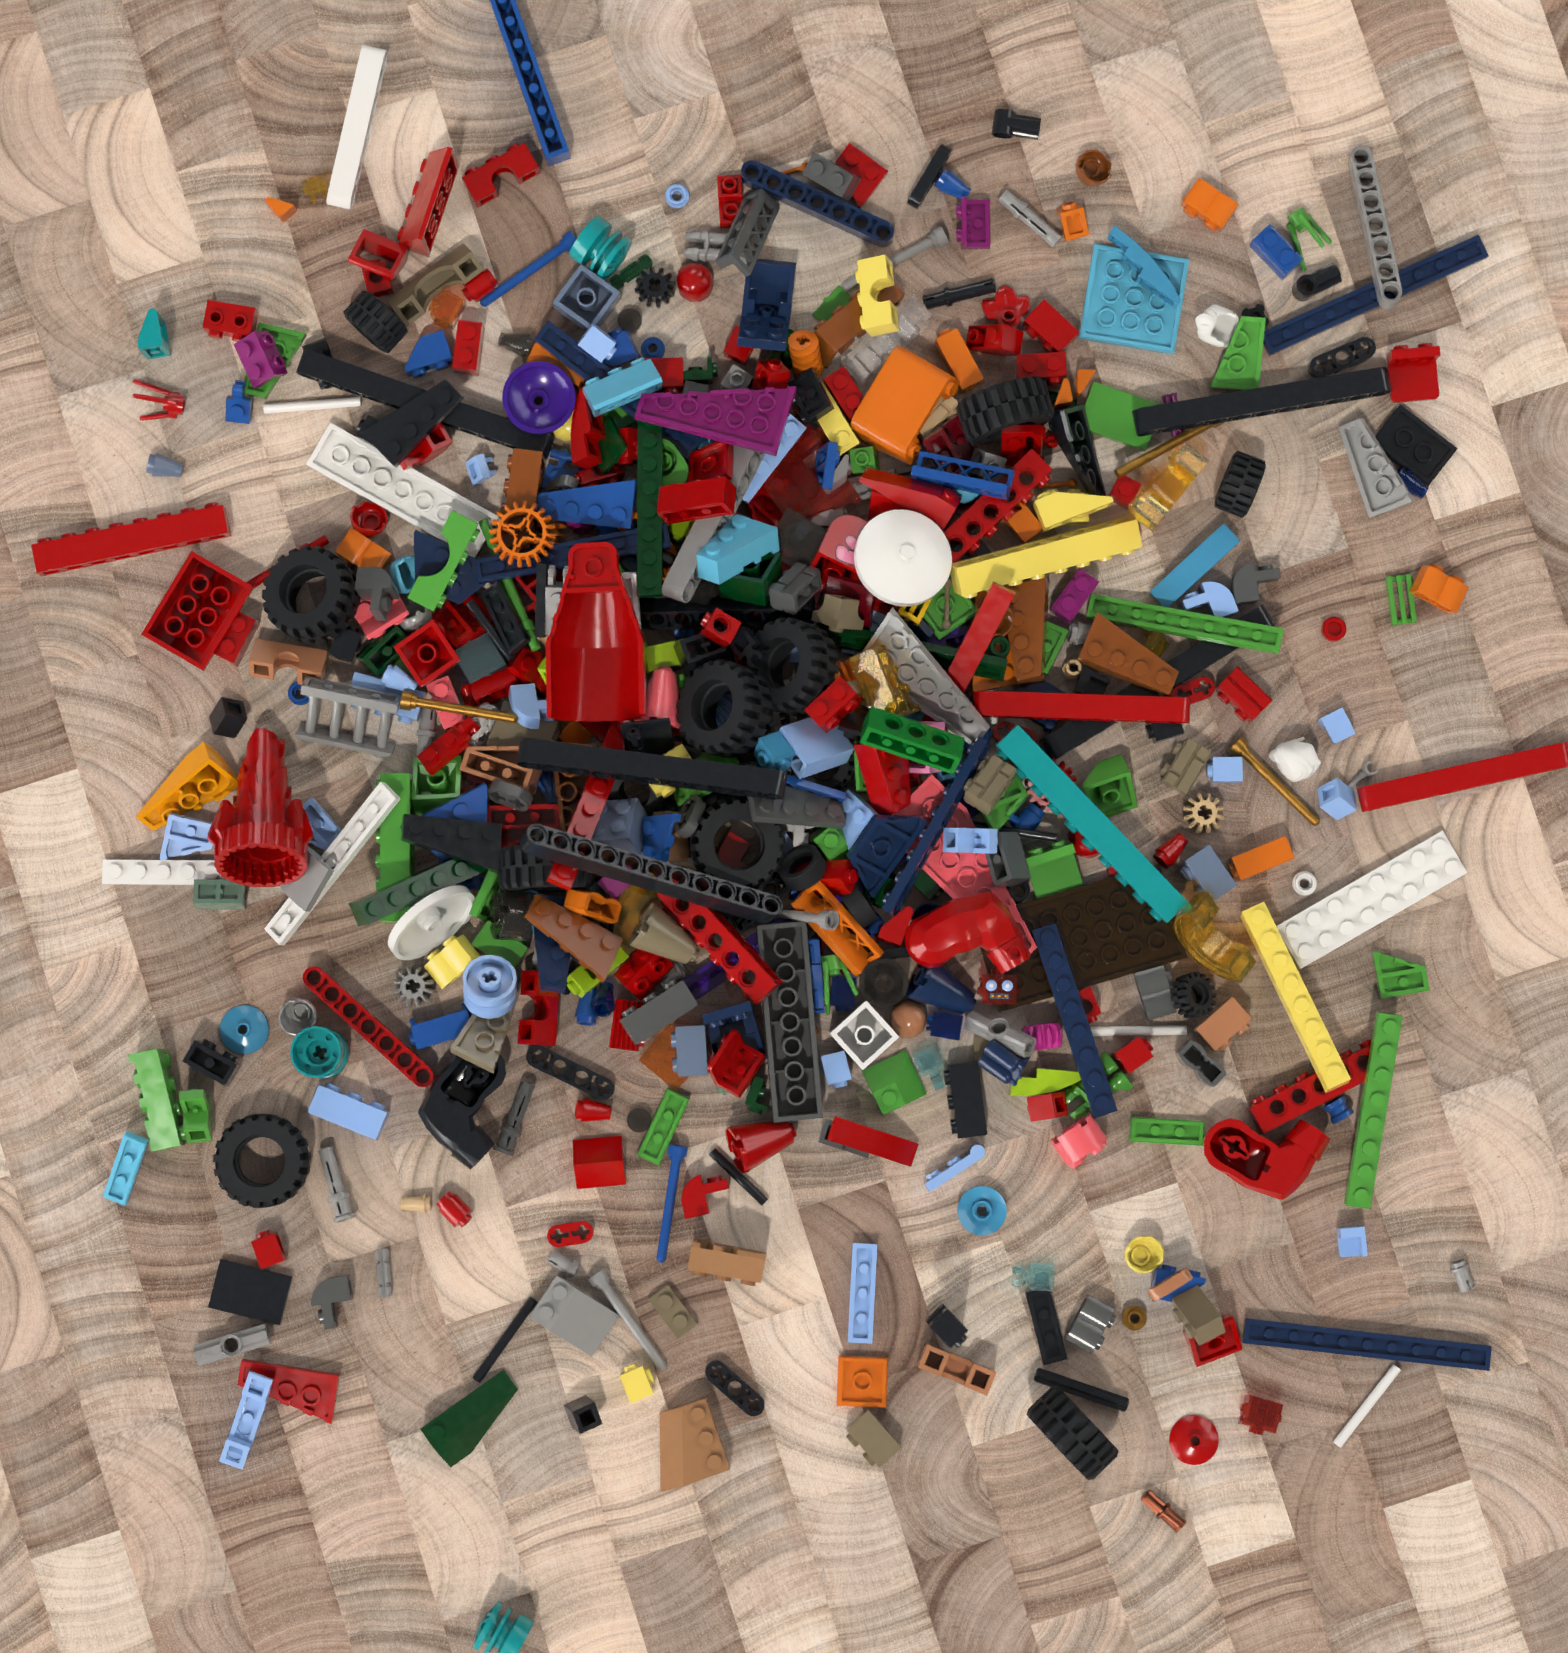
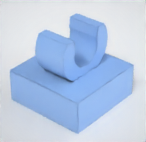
(478, 469)

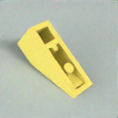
(838, 427)
(1063, 507)

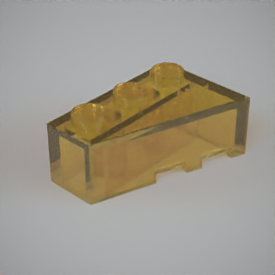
(880, 683)

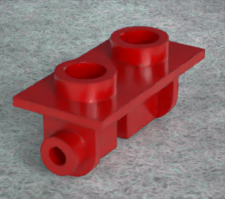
(588, 478)

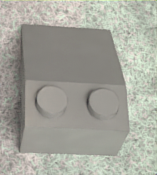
(574, 1315)

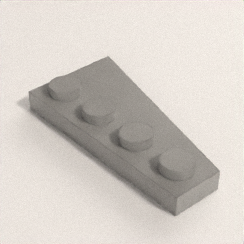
(1375, 474)

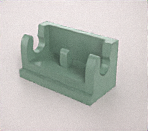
(218, 895)

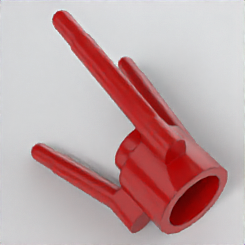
(173, 402)

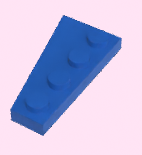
(596, 505)

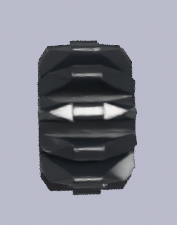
(657, 278)

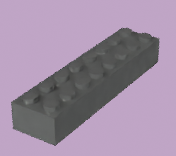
(790, 1023)

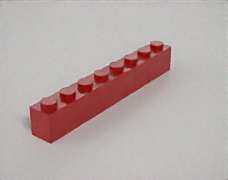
(131, 540)

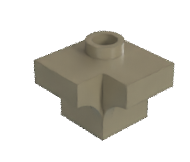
(839, 613)

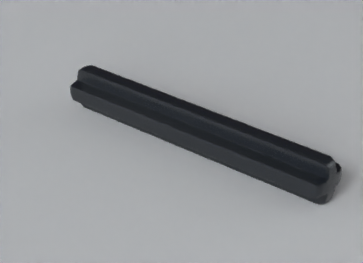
(1081, 1389)

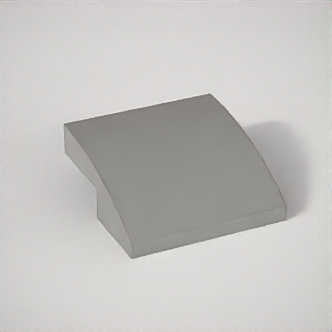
(309, 887)

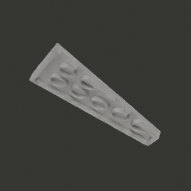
(927, 679)

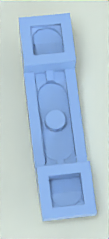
(247, 1420)

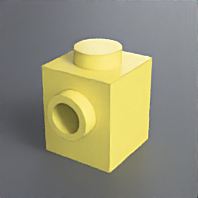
(637, 1382)

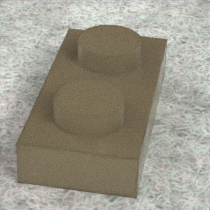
(673, 1311)

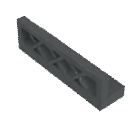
(744, 226)

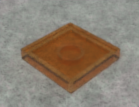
(659, 1059)

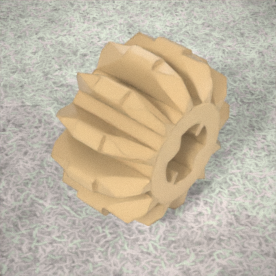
(1199, 820)

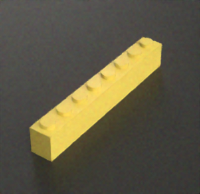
(1046, 556)
(1295, 997)

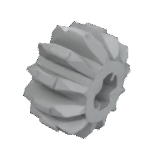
(409, 993)

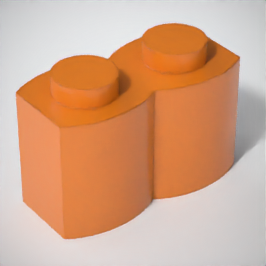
(1209, 205)
(362, 552)
(1439, 588)
(593, 905)

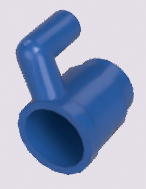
(1027, 818)

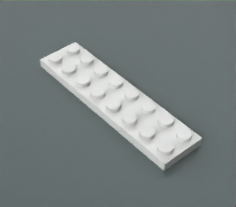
(397, 490)
(1371, 899)

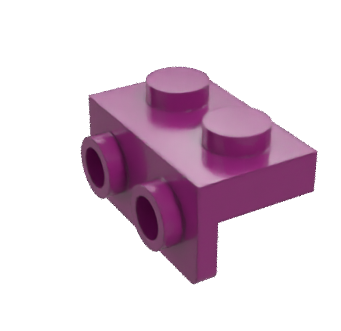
(974, 223)
(260, 358)

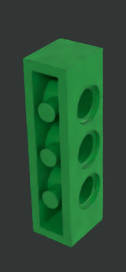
(912, 740)

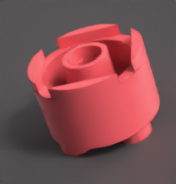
(1079, 1140)

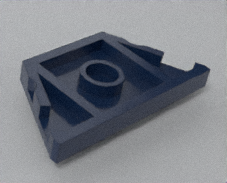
(432, 557)
(882, 847)

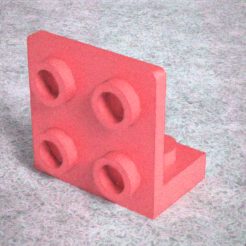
(374, 628)

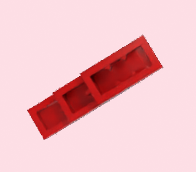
(872, 1141)

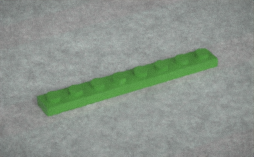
(1186, 624)
(1373, 1110)

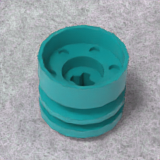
(596, 245)
(307, 1046)
(501, 1632)

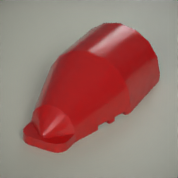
(595, 643)

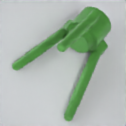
(1302, 221)
(831, 967)

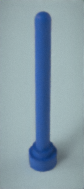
(565, 245)
(676, 1155)

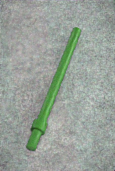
(512, 591)

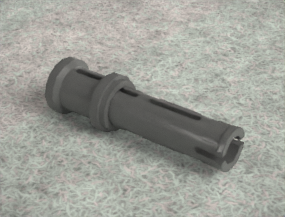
(526, 1090)

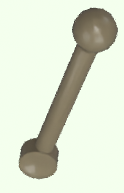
(946, 624)

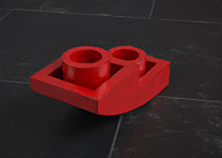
(729, 198)

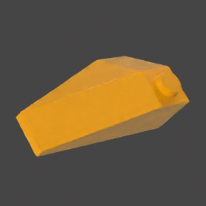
(194, 782)

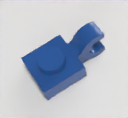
(238, 406)

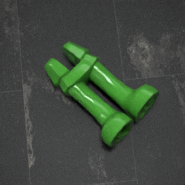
(1117, 1082)

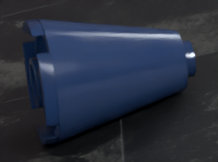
(941, 989)

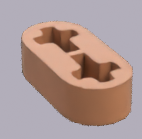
(1170, 1284)

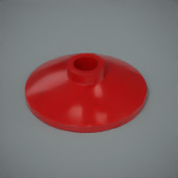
(1181, 1436)

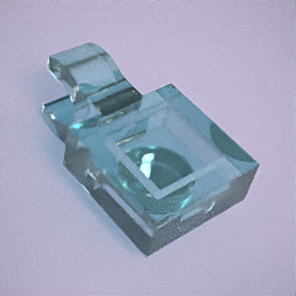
(929, 1064)

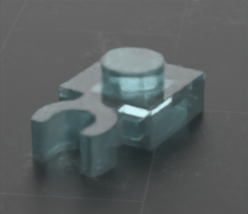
(1039, 1277)

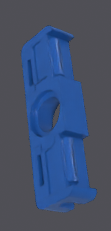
(816, 974)

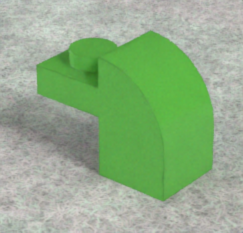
(196, 1115)

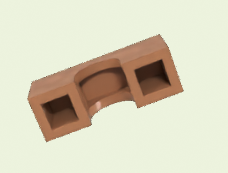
(271, 656)
(956, 1368)

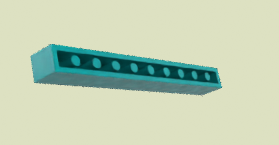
(1091, 824)

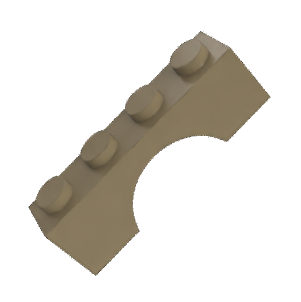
(453, 269)

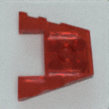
(797, 488)

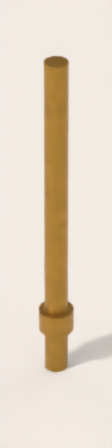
(1161, 449)

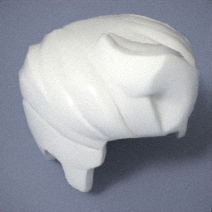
(1216, 325)
(1295, 759)

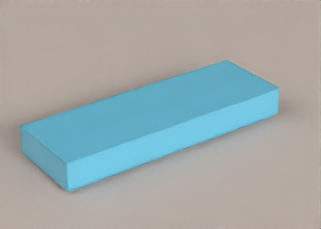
(126, 1168)

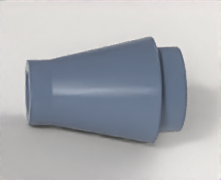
(163, 467)

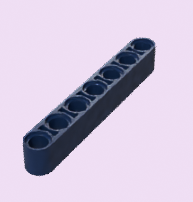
(824, 213)

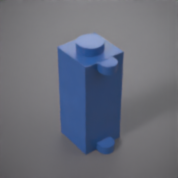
(438, 1029)

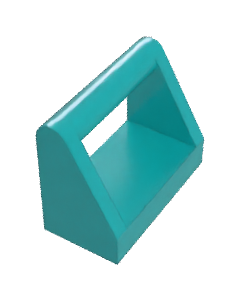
(153, 337)

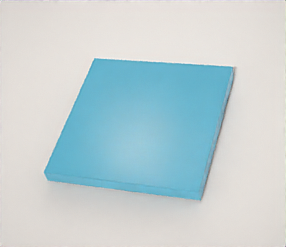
(1125, 312)

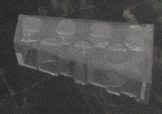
(873, 351)

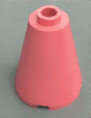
(662, 697)

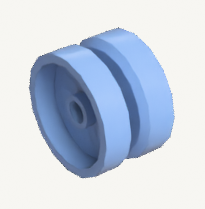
(489, 986)

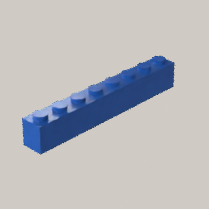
(530, 81)

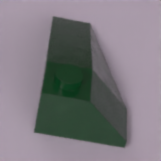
(465, 1423)

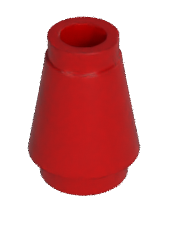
(1169, 852)
(589, 1110)

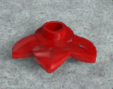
(1005, 305)

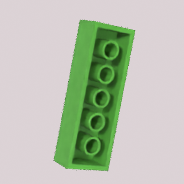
(395, 856)

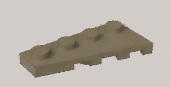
(483, 1039)

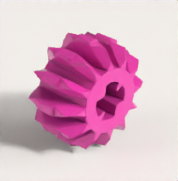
(1046, 1034)

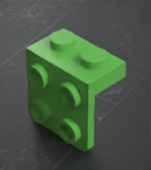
(1053, 868)

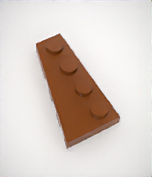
(580, 937)

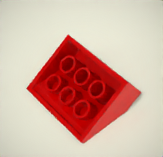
(429, 201)
(197, 611)

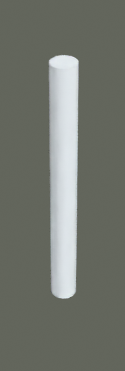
(312, 405)
(1139, 1030)
(1366, 1406)

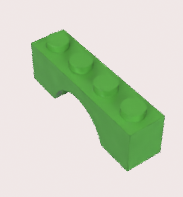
(429, 589)

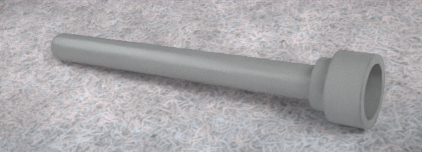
(935, 239)
(826, 919)
(601, 1282)

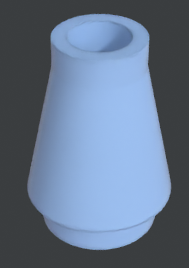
(398, 679)

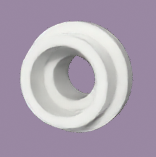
(1312, 883)

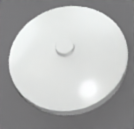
(902, 557)
(431, 922)

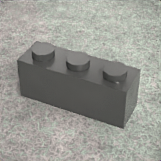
(657, 1011)

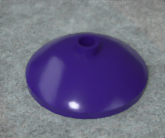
(541, 381)

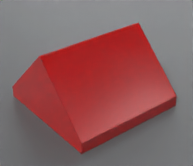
(427, 653)
(598, 1162)
(1219, 1346)

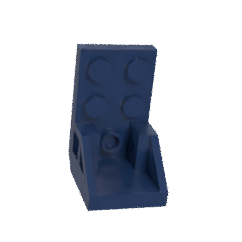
(767, 305)
(733, 1017)

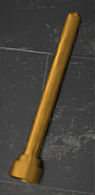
(411, 701)
(1241, 749)

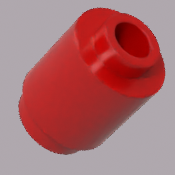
(479, 286)
(454, 1209)

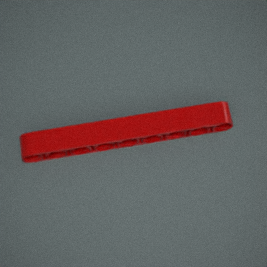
(1082, 707)
(1463, 777)

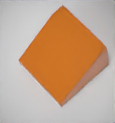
(280, 208)
(1082, 379)
(1064, 397)
(575, 734)

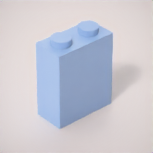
(815, 748)

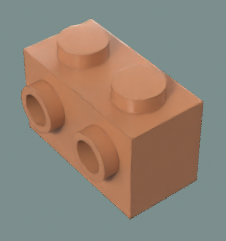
(1223, 1024)

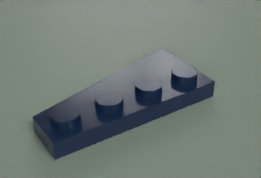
(551, 959)

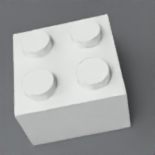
(864, 1035)

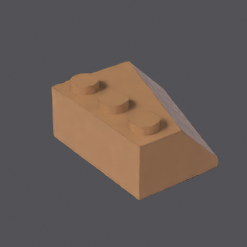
(726, 1262)
(689, 1445)

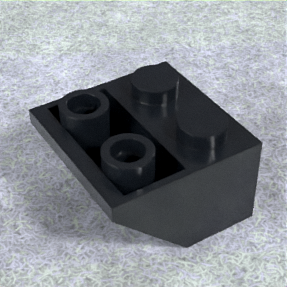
(698, 650)

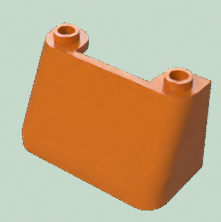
(901, 404)

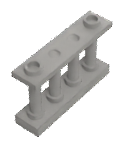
(363, 699)

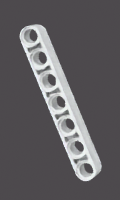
(357, 127)

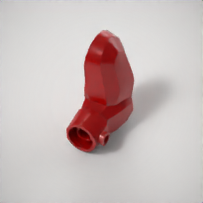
(963, 926)
(1260, 1162)

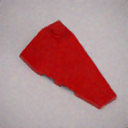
(915, 495)

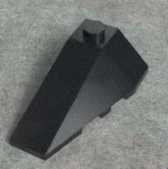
(1075, 440)

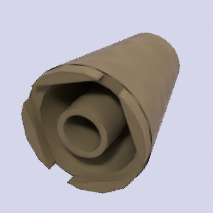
(663, 936)

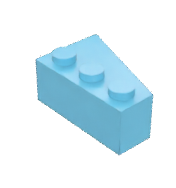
(734, 547)

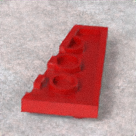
(299, 1387)

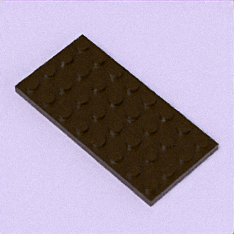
(1102, 936)

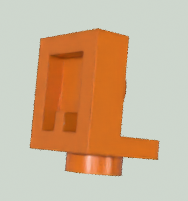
(1072, 220)

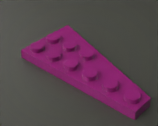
(729, 416)

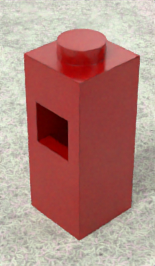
(838, 878)

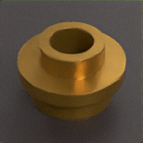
(1134, 1310)

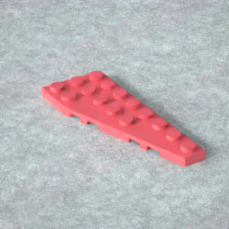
(958, 872)

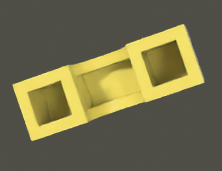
(873, 276)

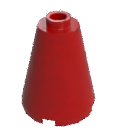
(758, 1142)

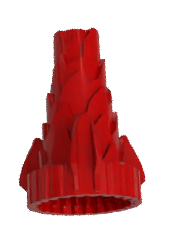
(264, 832)

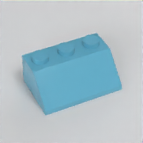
(622, 386)

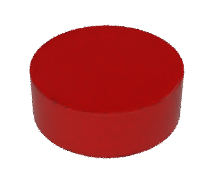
(1333, 629)

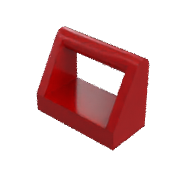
(382, 248)
(895, 929)

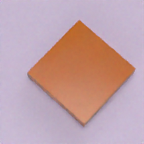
(862, 1381)

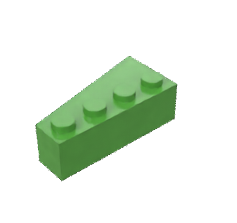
(158, 1098)

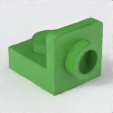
(863, 458)

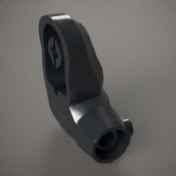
(452, 1104)

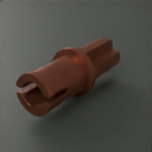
(1163, 1510)

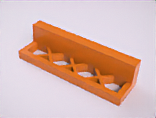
(843, 943)

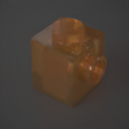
(446, 310)

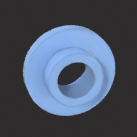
(677, 188)

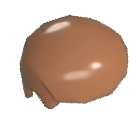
(908, 1018)

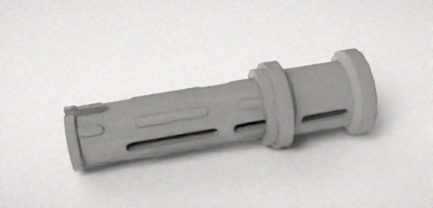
(338, 1195)

